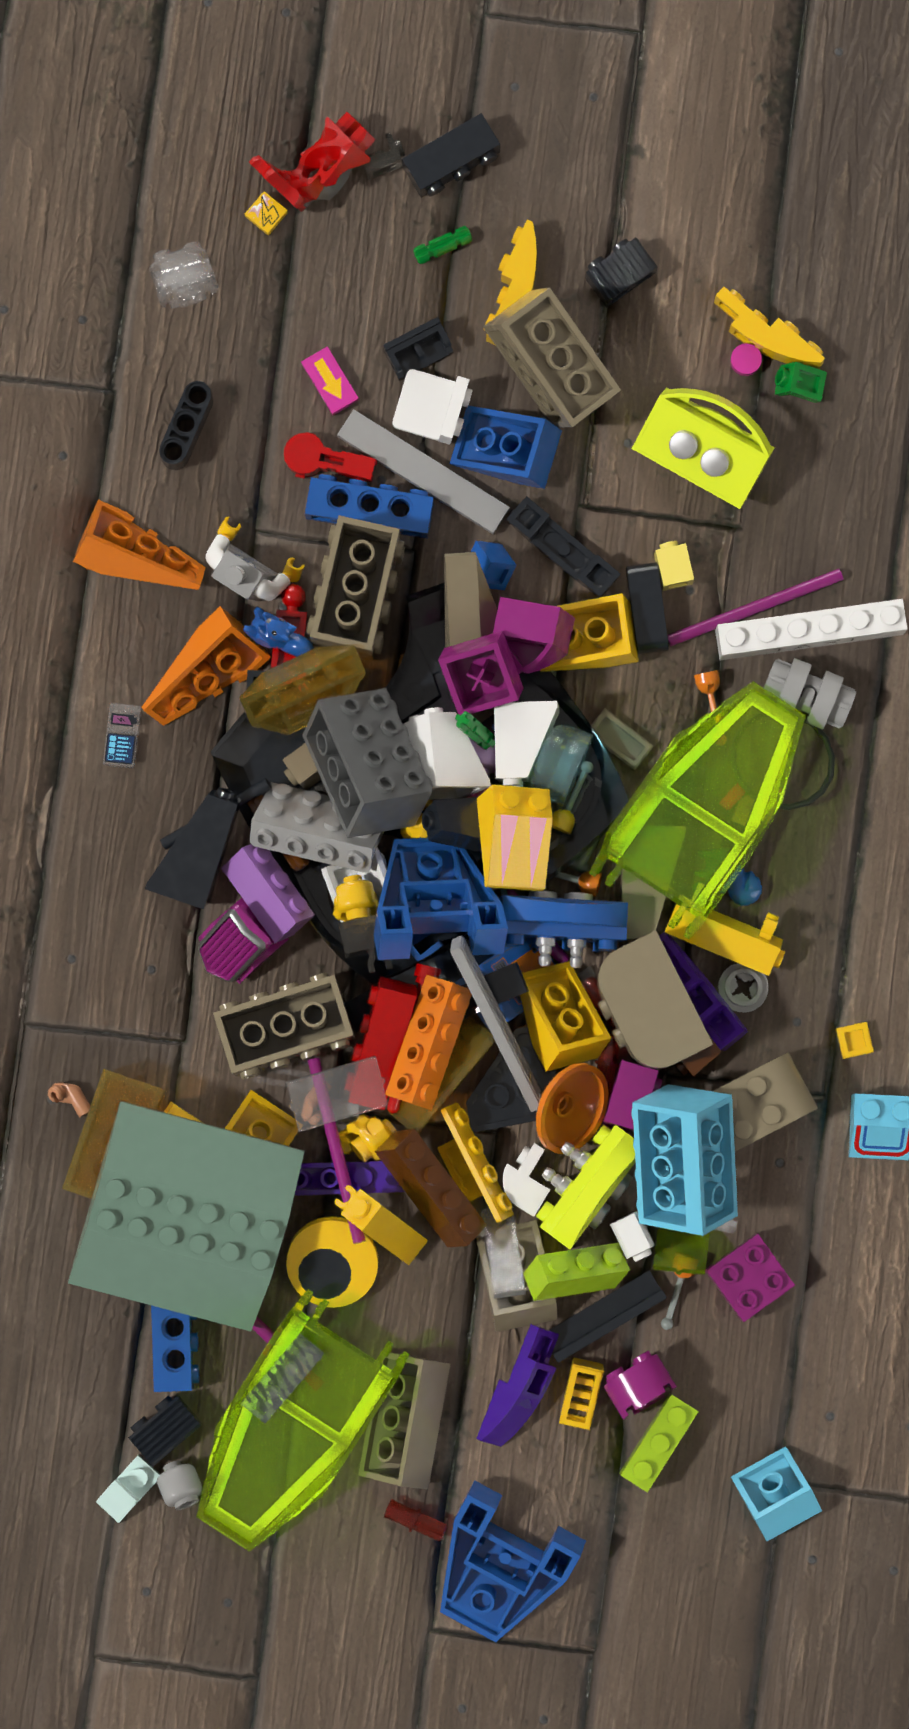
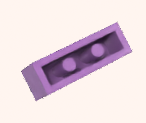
(268, 892)

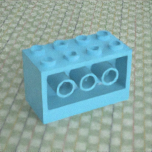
(685, 1159)

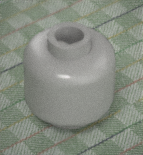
(179, 1485)

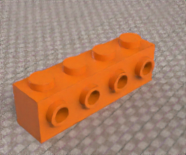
(430, 1042)

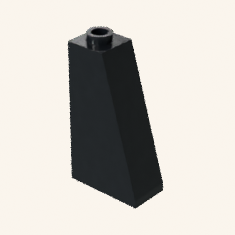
(453, 823)
(197, 854)

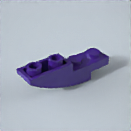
(368, 1176)
(518, 1398)

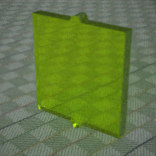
(681, 1252)

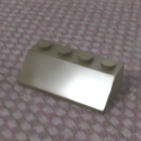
(406, 1426)

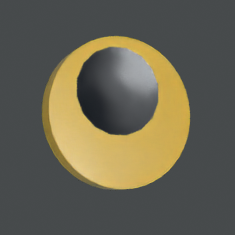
(329, 1262)

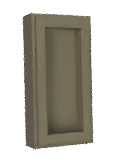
(621, 739)

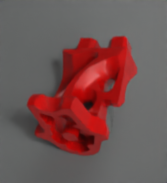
(334, 154)

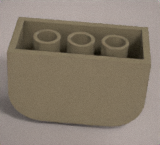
(649, 1005)
(767, 1100)

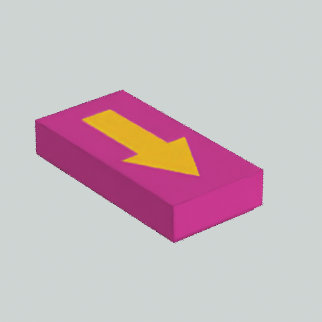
(330, 381)

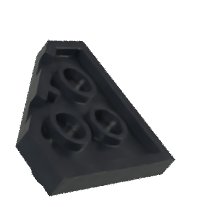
(497, 1097)

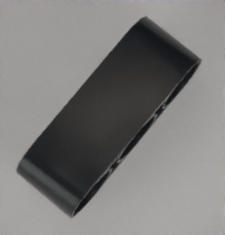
(186, 410)
(647, 608)

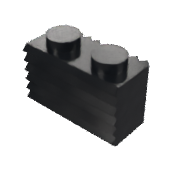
(620, 271)
(164, 1430)

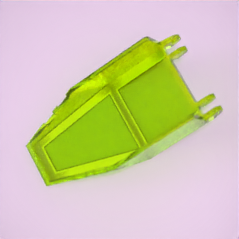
(707, 803)
(278, 1468)

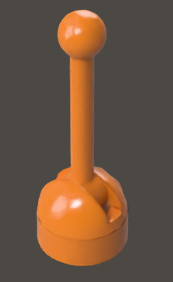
(708, 684)

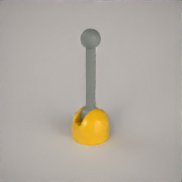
(563, 819)

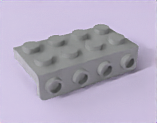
(309, 828)

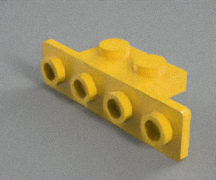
(469, 1165)

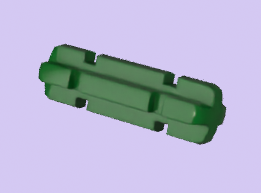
(442, 244)
(475, 730)

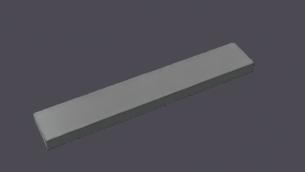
(423, 472)
(496, 1022)

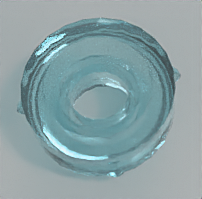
(560, 761)

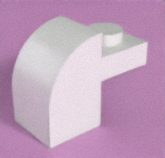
(519, 1187)

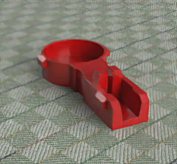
(303, 458)

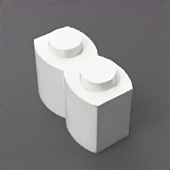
(632, 1236)

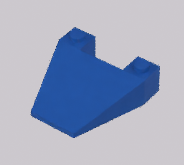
(436, 891)
(496, 1575)

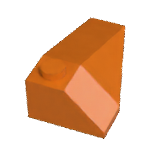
(124, 550)
(208, 663)

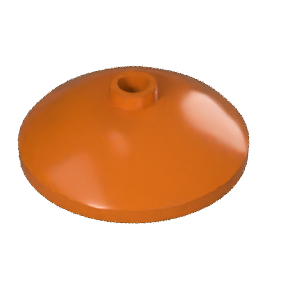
(572, 1107)

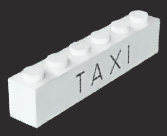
(811, 629)

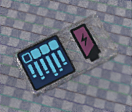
(122, 735)

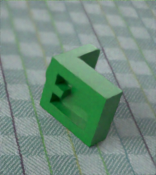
(800, 381)

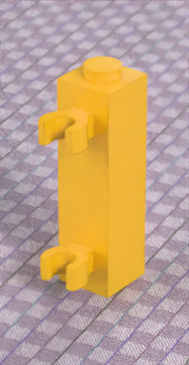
(735, 939)
(382, 1225)

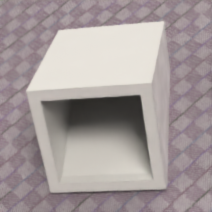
(519, 737)
(446, 755)

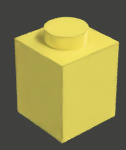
(673, 565)

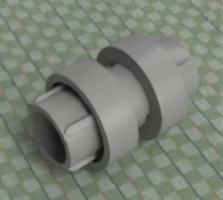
(830, 702)

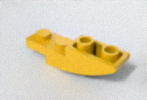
(517, 269)
(775, 341)

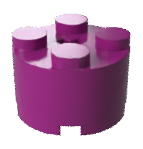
(638, 1385)

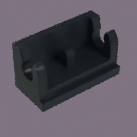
(418, 348)

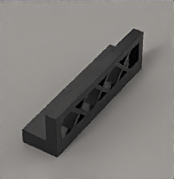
(606, 1315)

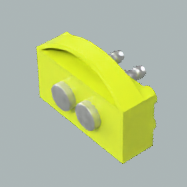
(705, 443)
(586, 1196)

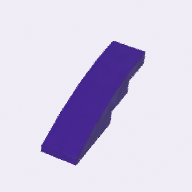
(712, 1009)

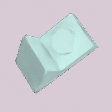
(128, 1488)

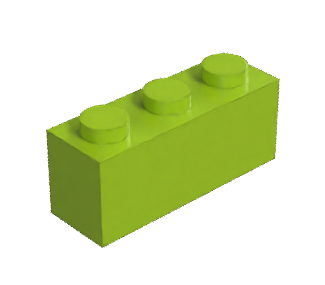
(576, 1271)
(658, 1442)

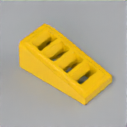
(587, 1367)

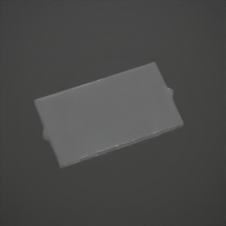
(337, 1093)

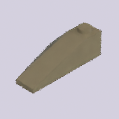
(468, 600)

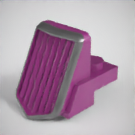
(236, 944)

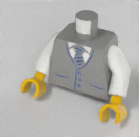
(244, 573)

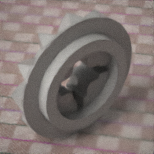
(740, 1002)

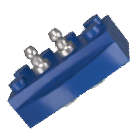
(566, 919)

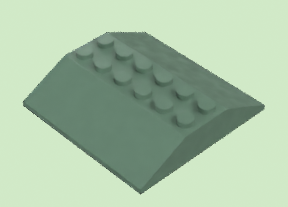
(187, 1216)

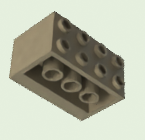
(552, 358)

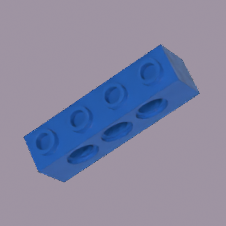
(413, 524)
(164, 1375)

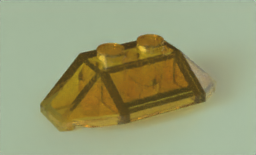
(288, 693)

